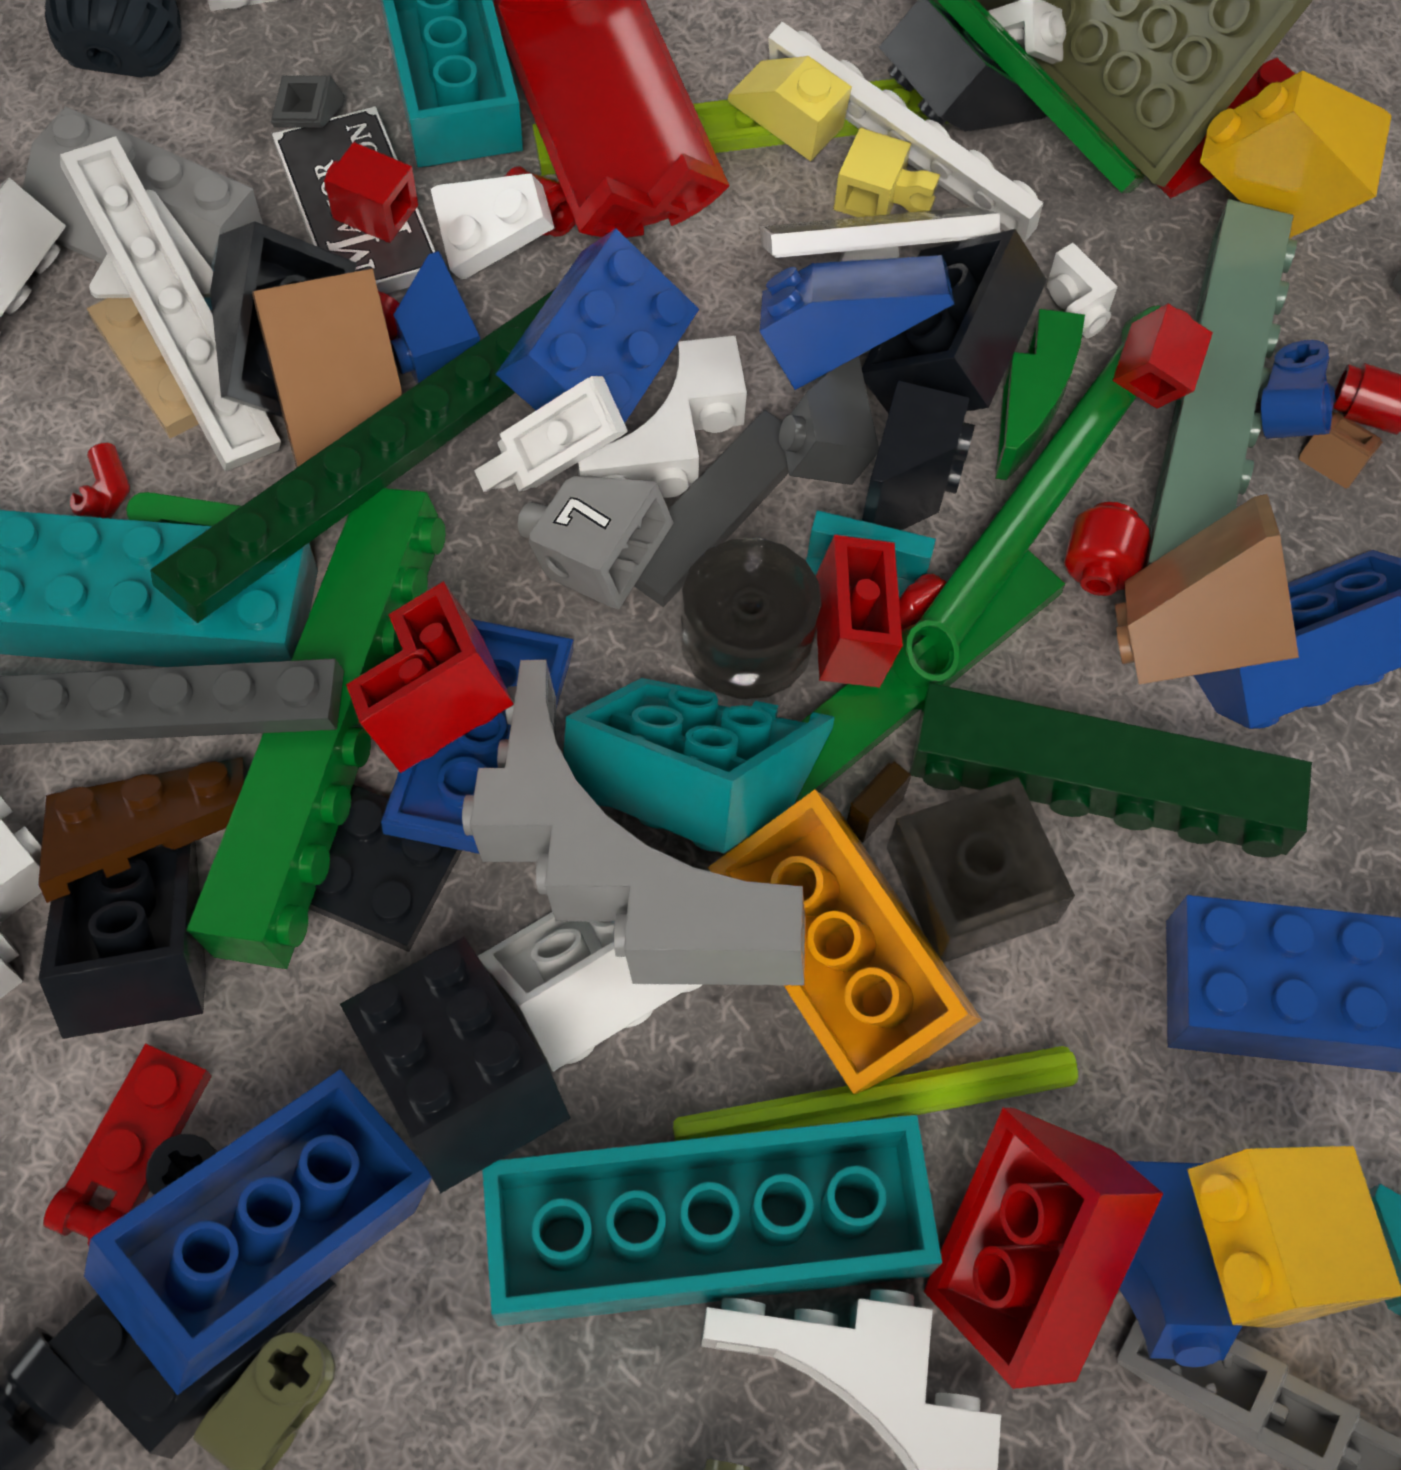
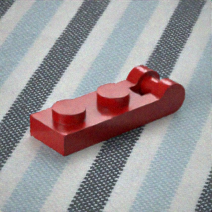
(144, 1113)

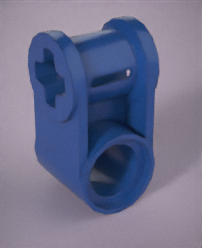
(1298, 392)

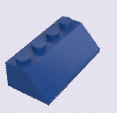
(1344, 637)

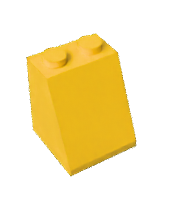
(1300, 150)
(1293, 1234)

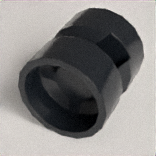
(54, 1398)

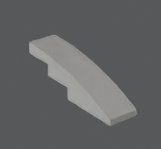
(1269, 1408)

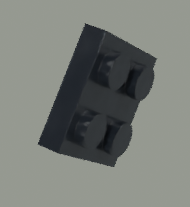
(379, 879)

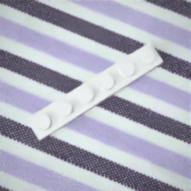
(962, 172)
(164, 297)

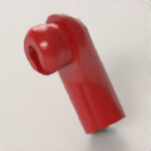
(108, 490)

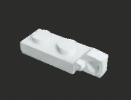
(554, 437)

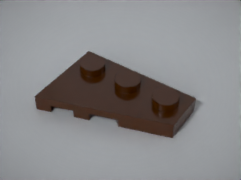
(119, 819)

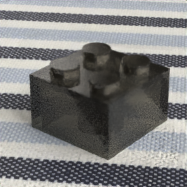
(979, 870)

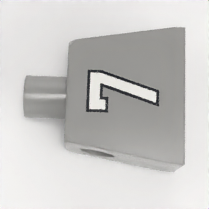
(597, 534)

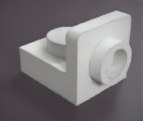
(1035, 27)
(1081, 288)

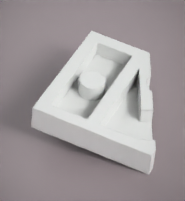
(489, 219)

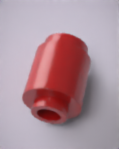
(1370, 397)

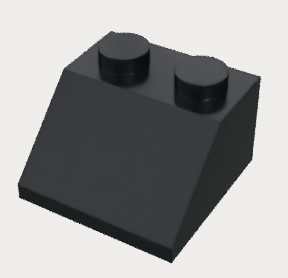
(918, 456)

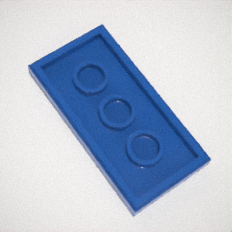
(431, 794)

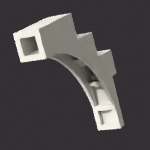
(872, 1367)

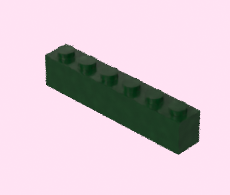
(1113, 770)

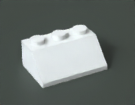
(25, 243)
(571, 986)

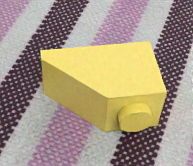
(794, 102)

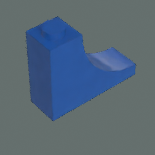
(1175, 1276)

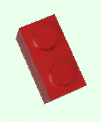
(859, 611)

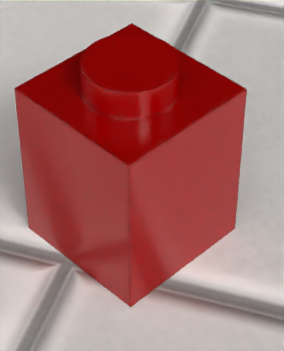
(371, 192)
(1163, 356)

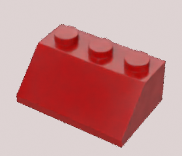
(1040, 1248)

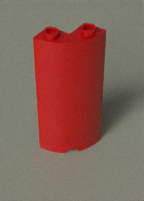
(611, 112)

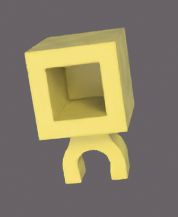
(878, 177)

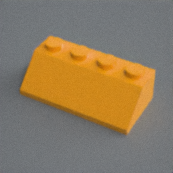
(869, 971)

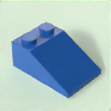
(846, 308)

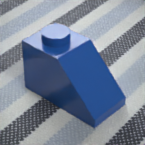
(431, 322)

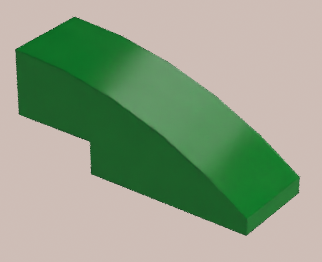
(1036, 387)

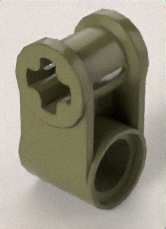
(261, 1416)

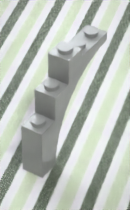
(667, 915)

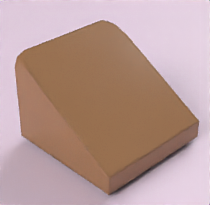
(1341, 452)

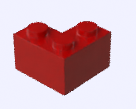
(432, 687)

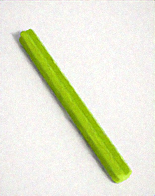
(893, 1097)

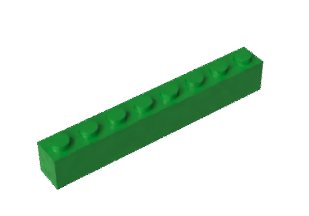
(303, 780)

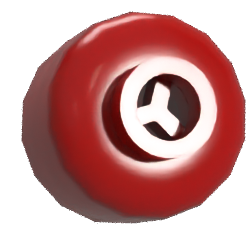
(1106, 547)

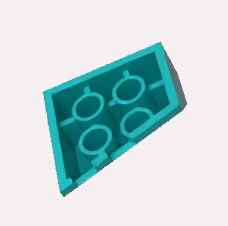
(691, 762)

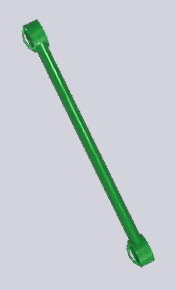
(1015, 526)

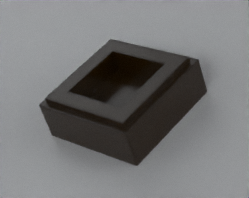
(878, 800)

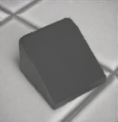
(306, 101)

